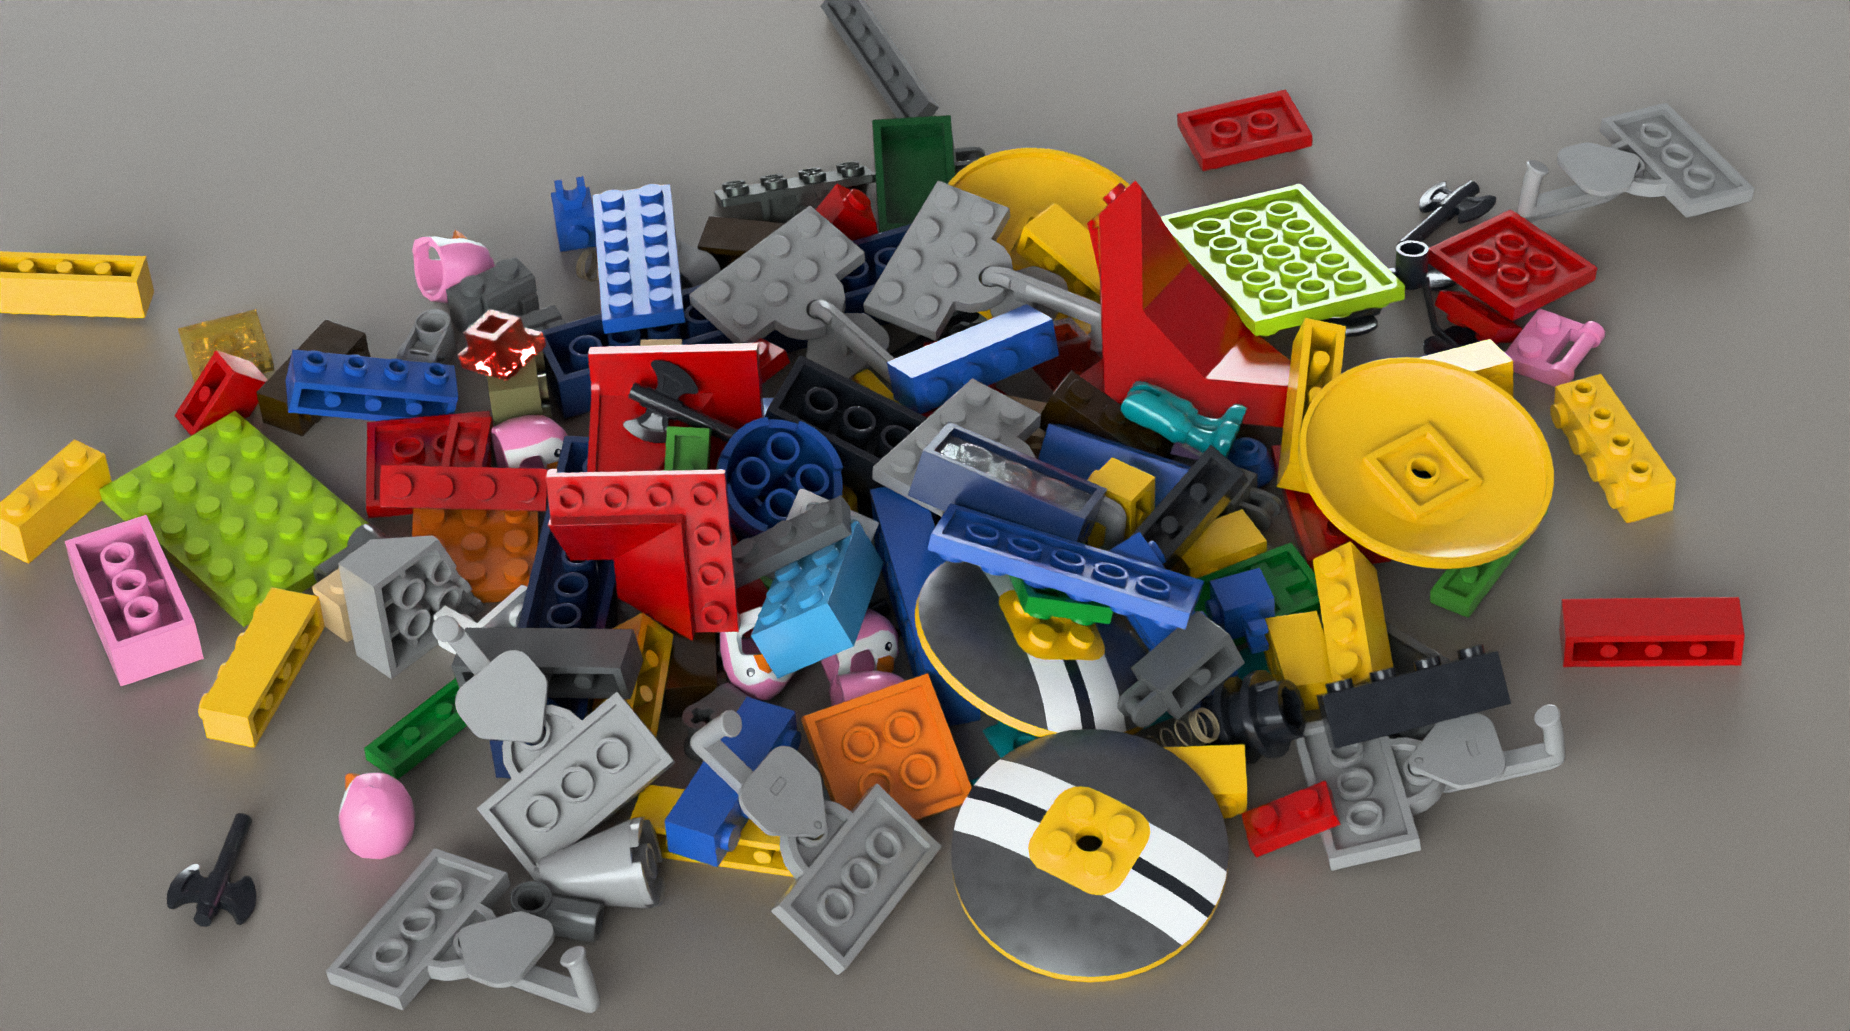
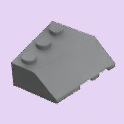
(392, 596)

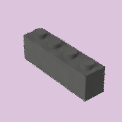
(573, 660)

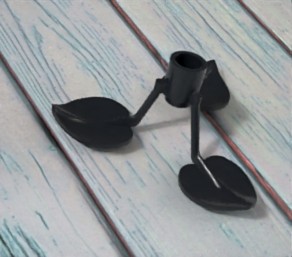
(1414, 273)

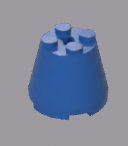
(767, 468)

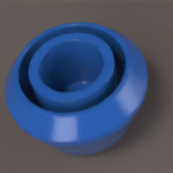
(1254, 457)

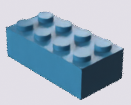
(817, 604)

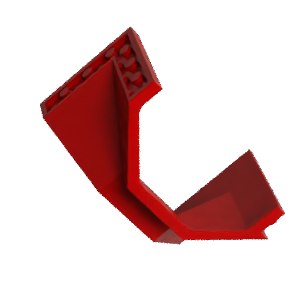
(657, 524)

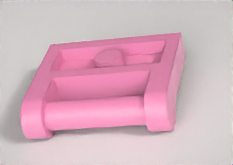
(1545, 339)

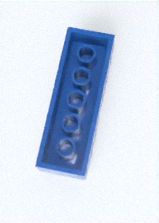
(902, 546)

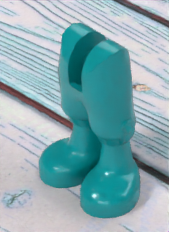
(1179, 419)

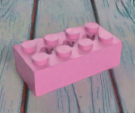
(134, 600)

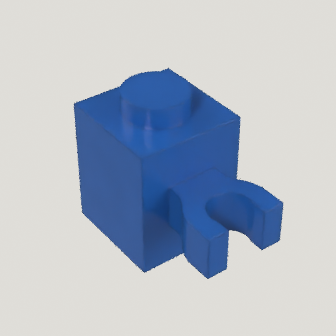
(573, 216)
(1241, 605)

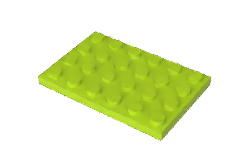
(1282, 259)
(235, 514)

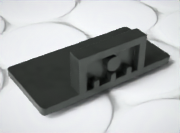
(785, 198)

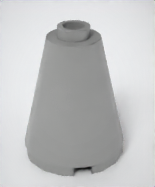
(609, 867)

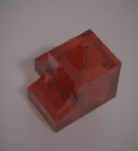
(499, 345)
(1073, 354)

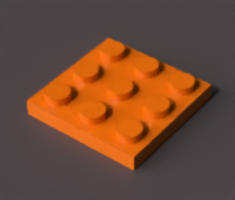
(487, 546)
(893, 741)

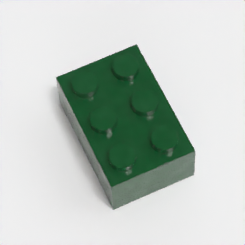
(908, 163)

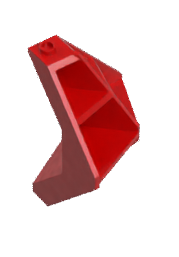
(1171, 324)

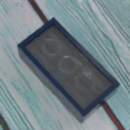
(1005, 484)

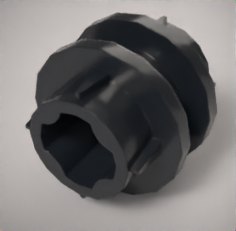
(1256, 713)

